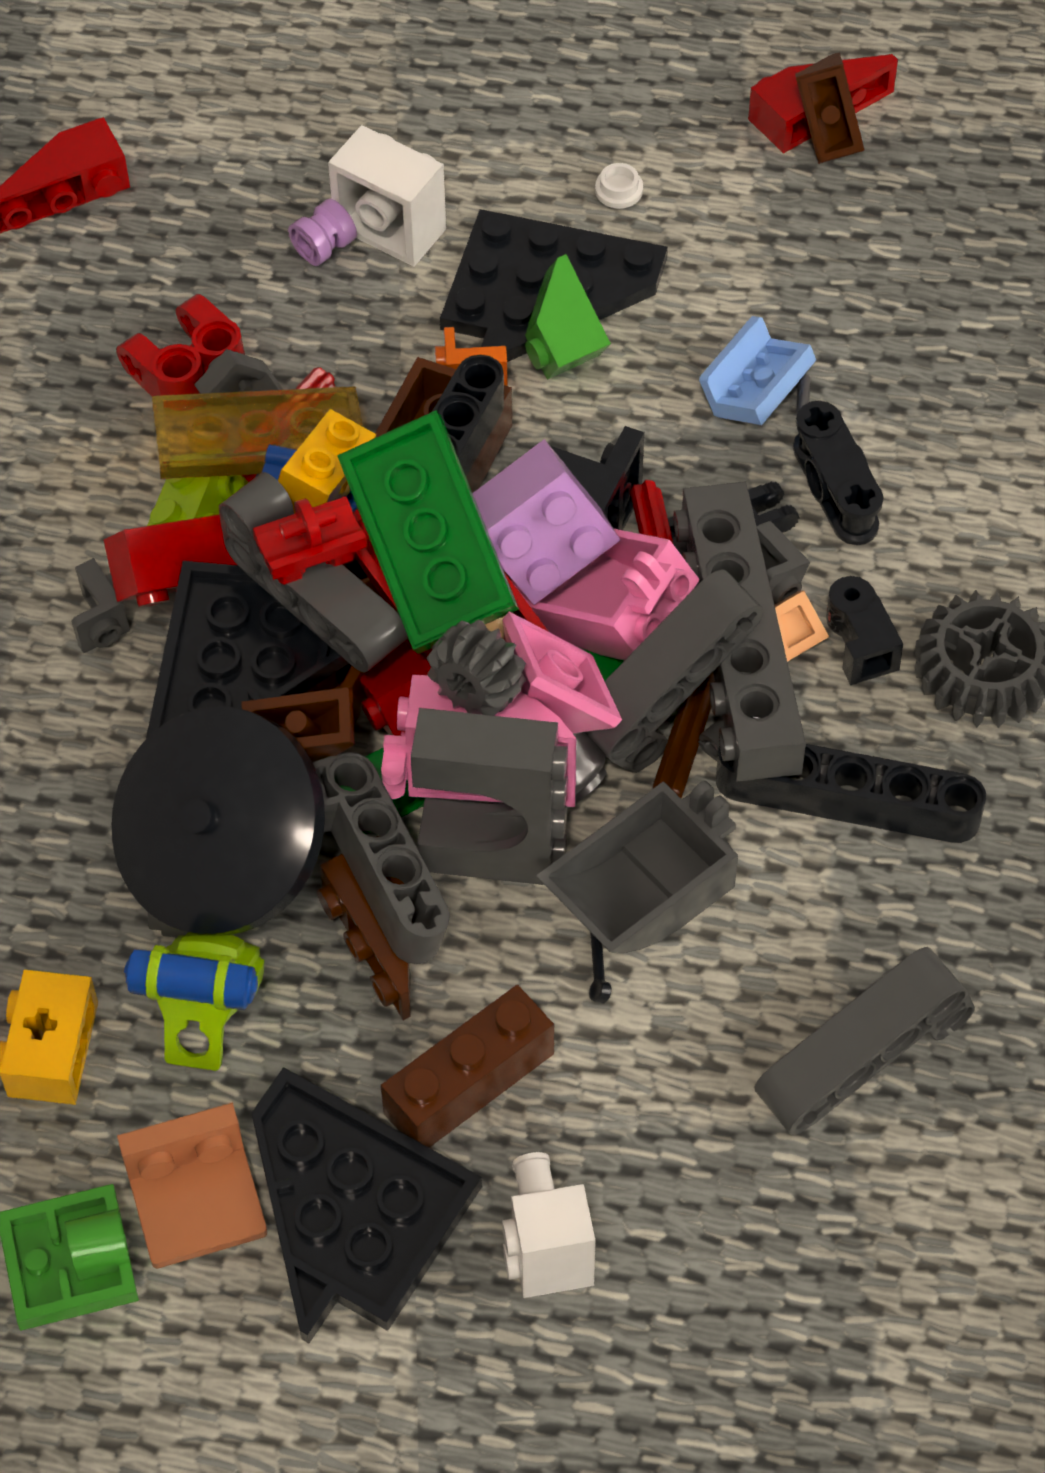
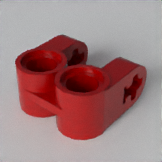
(180, 366)

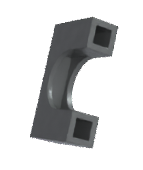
(500, 760)

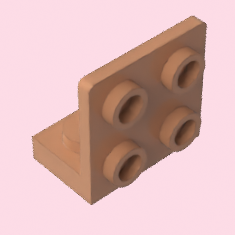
(192, 1186)

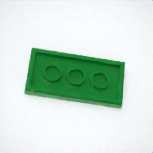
(427, 530)

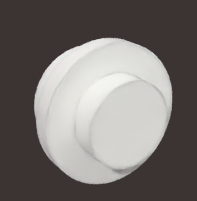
(619, 186)

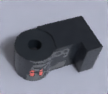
(868, 633)

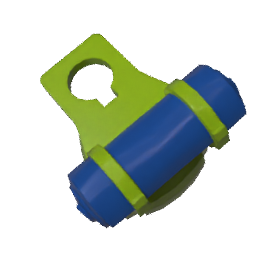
(200, 982)

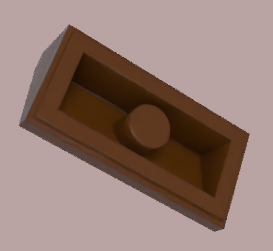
(829, 109)

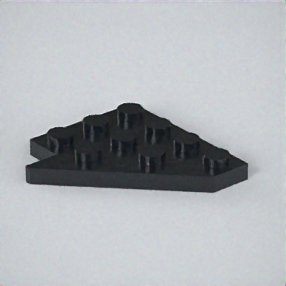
(508, 263)
(233, 645)
(352, 1202)

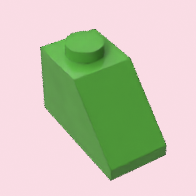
(563, 323)

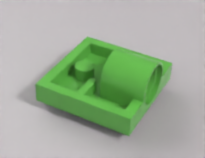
(67, 1257)

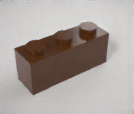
(468, 1068)

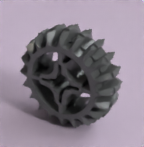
(970, 633)

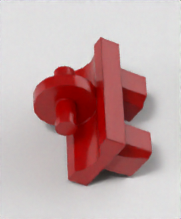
(309, 538)

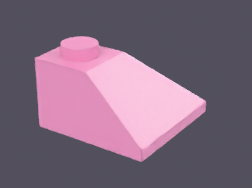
(562, 677)

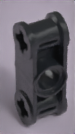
(837, 473)

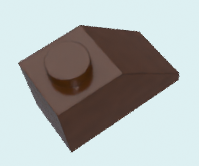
(316, 719)

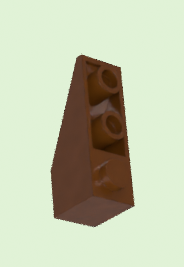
(364, 938)

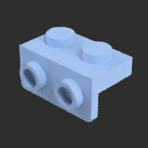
(754, 374)

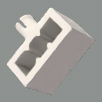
(549, 1232)

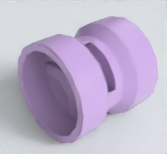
(322, 232)

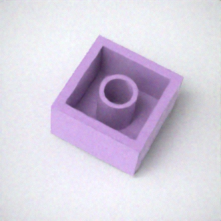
(542, 522)

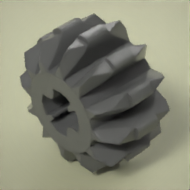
(476, 668)

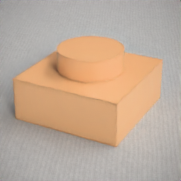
(799, 624)

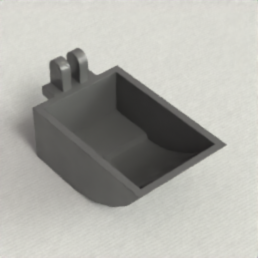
(648, 868)

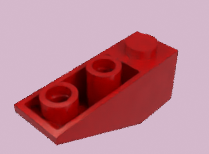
(63, 174)

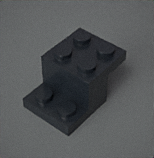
(613, 477)

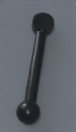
(599, 989)

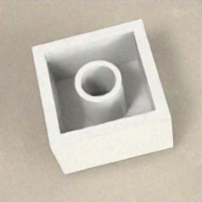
(390, 194)

